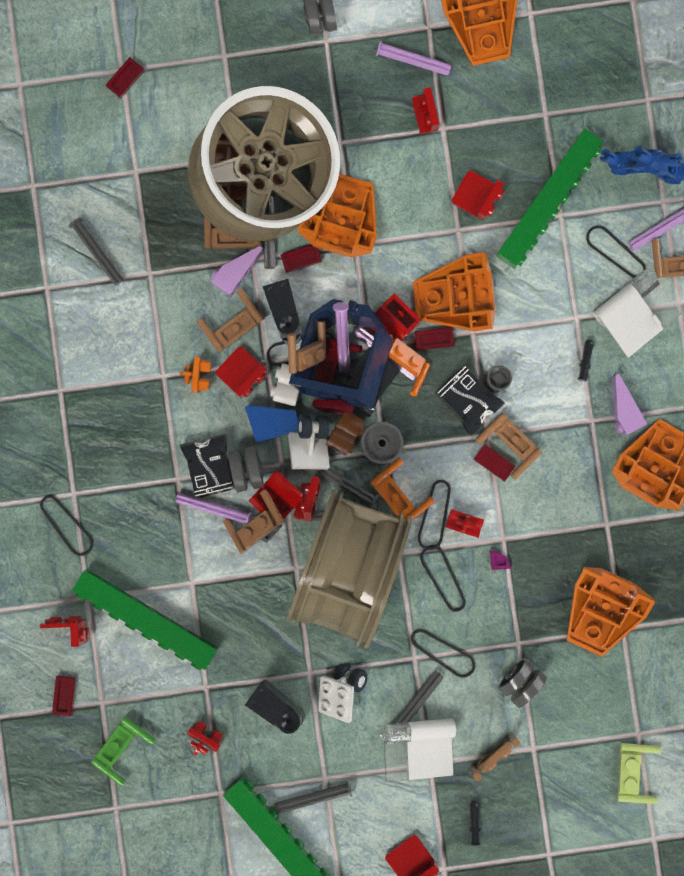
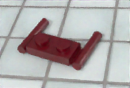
(329, 368)

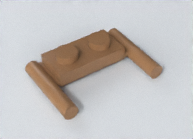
(218, 240)
(666, 267)
(235, 327)
(308, 355)
(514, 440)
(257, 528)
(489, 761)

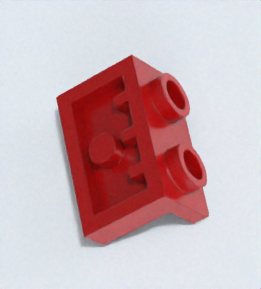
(425, 112)
(306, 507)

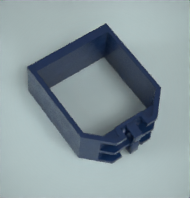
(366, 394)

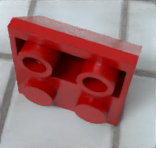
(397, 317)

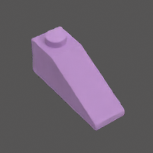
(232, 274)
(625, 411)

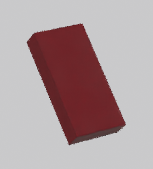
(125, 78)
(300, 258)
(434, 339)
(332, 406)
(494, 463)
(64, 695)

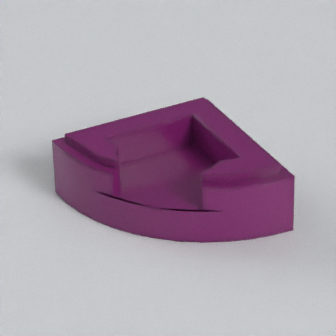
(498, 561)

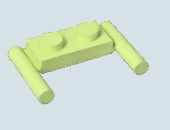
(630, 773)

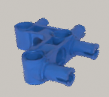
(652, 161)

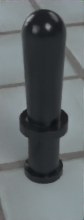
(587, 352)
(475, 829)

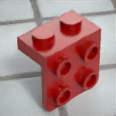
(477, 195)
(241, 372)
(282, 492)
(78, 628)
(412, 859)

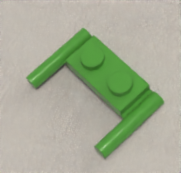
(116, 745)

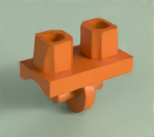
(198, 367)

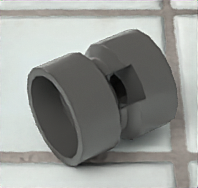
(498, 378)

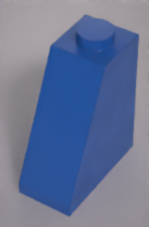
(271, 422)

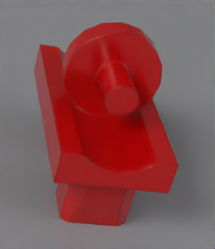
(464, 523)
(197, 734)

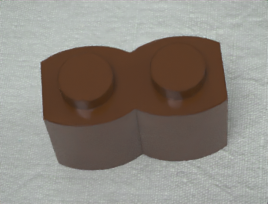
(345, 433)

